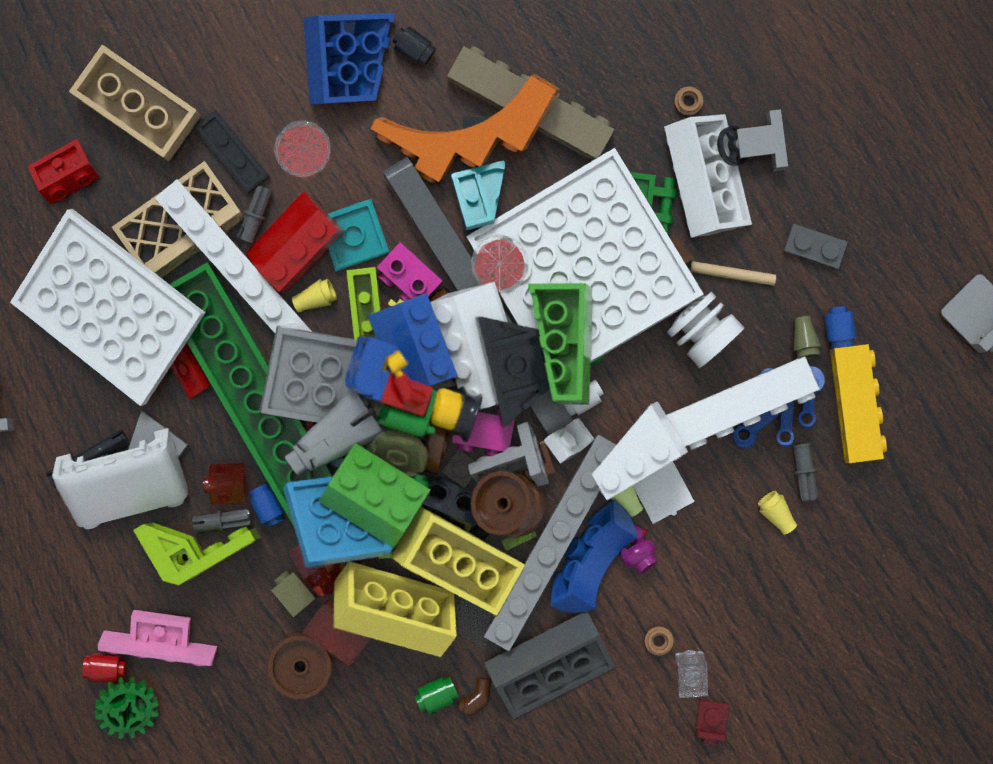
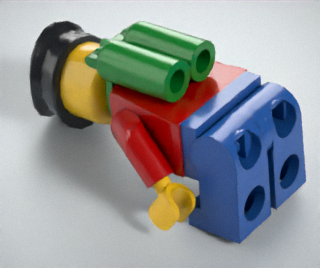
(407, 403)

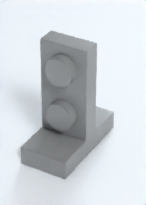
(514, 459)

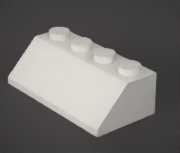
(707, 185)
(457, 322)

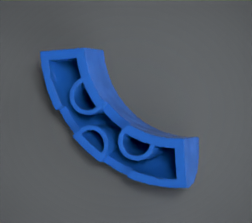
(589, 557)

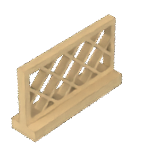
(184, 248)

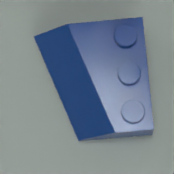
(345, 56)

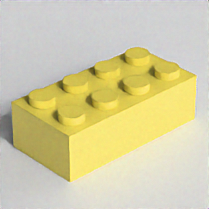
(458, 561)
(394, 609)

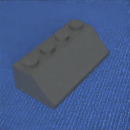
(549, 664)

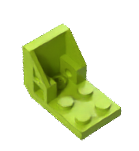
(167, 546)

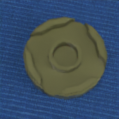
(400, 451)

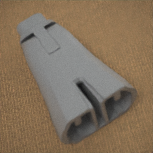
(336, 434)

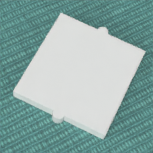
(663, 493)

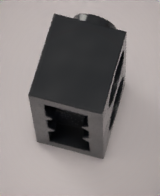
(451, 498)

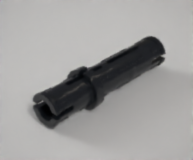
(103, 448)

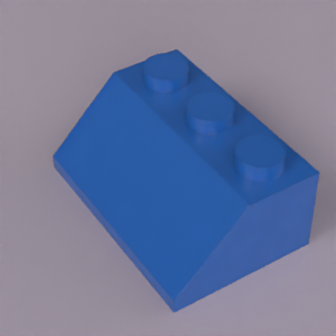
(418, 337)

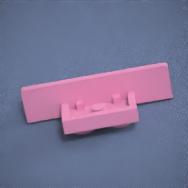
(158, 638)

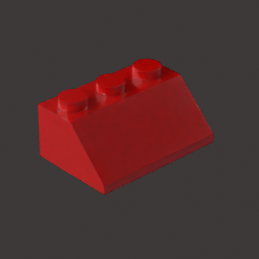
(294, 243)

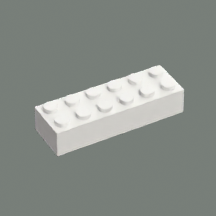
(744, 403)

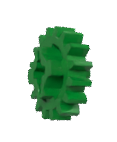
(115, 702)

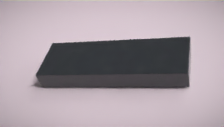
(231, 151)

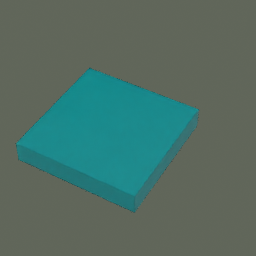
(362, 236)

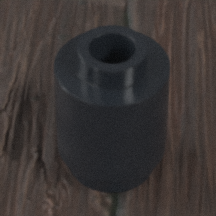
(413, 46)

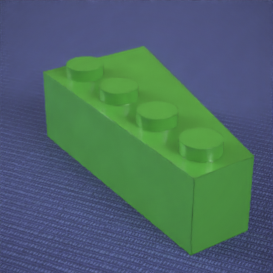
(565, 335)

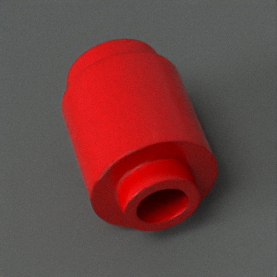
(104, 668)

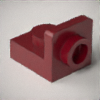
(711, 721)

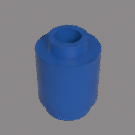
(840, 327)
(266, 505)

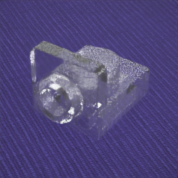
(691, 674)

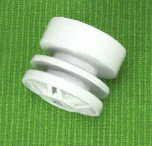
(705, 329)

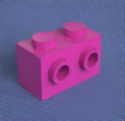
(408, 274)

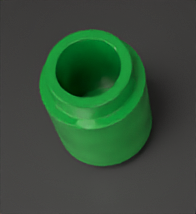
(436, 695)

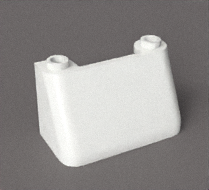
(121, 482)

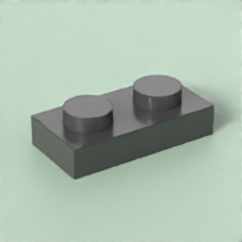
(815, 246)

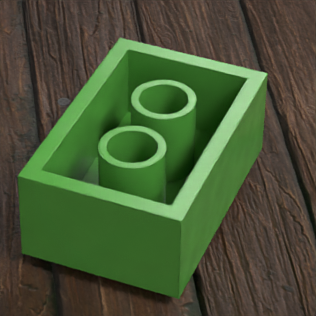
(374, 495)

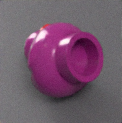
(641, 553)

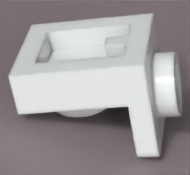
(569, 440)

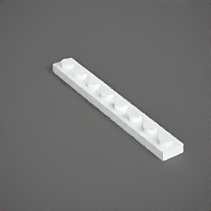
(228, 258)

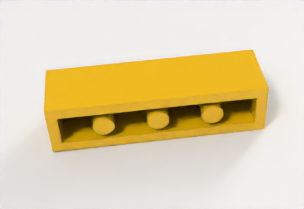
(857, 403)

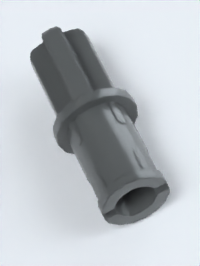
(254, 215)
(805, 472)
(221, 521)

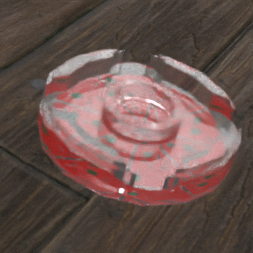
(302, 149)
(501, 261)

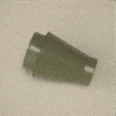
(805, 338)

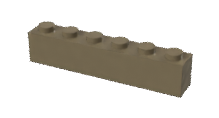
(498, 86)

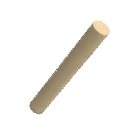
(732, 273)

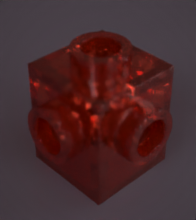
(226, 483)

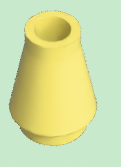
(315, 296)
(776, 511)

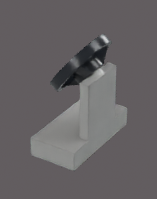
(756, 142)

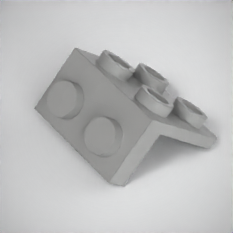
(972, 313)

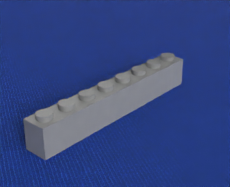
(549, 547)

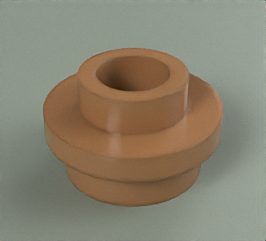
(691, 92)
(665, 647)

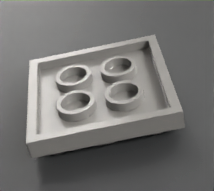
(306, 374)

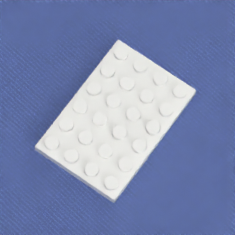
(107, 307)

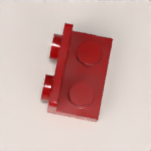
(63, 172)

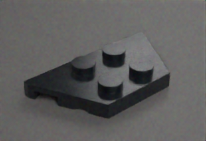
(513, 365)

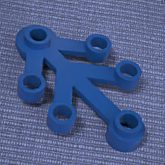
(786, 418)

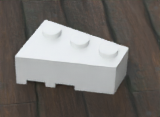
(641, 452)

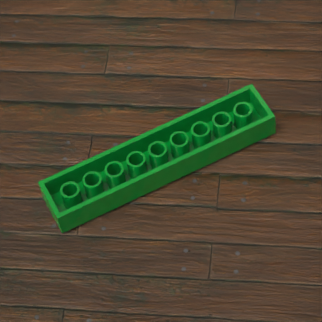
(239, 376)

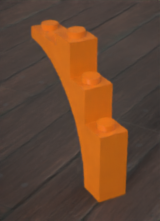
(438, 150)

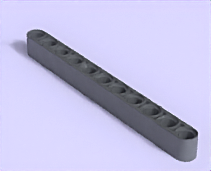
(455, 261)

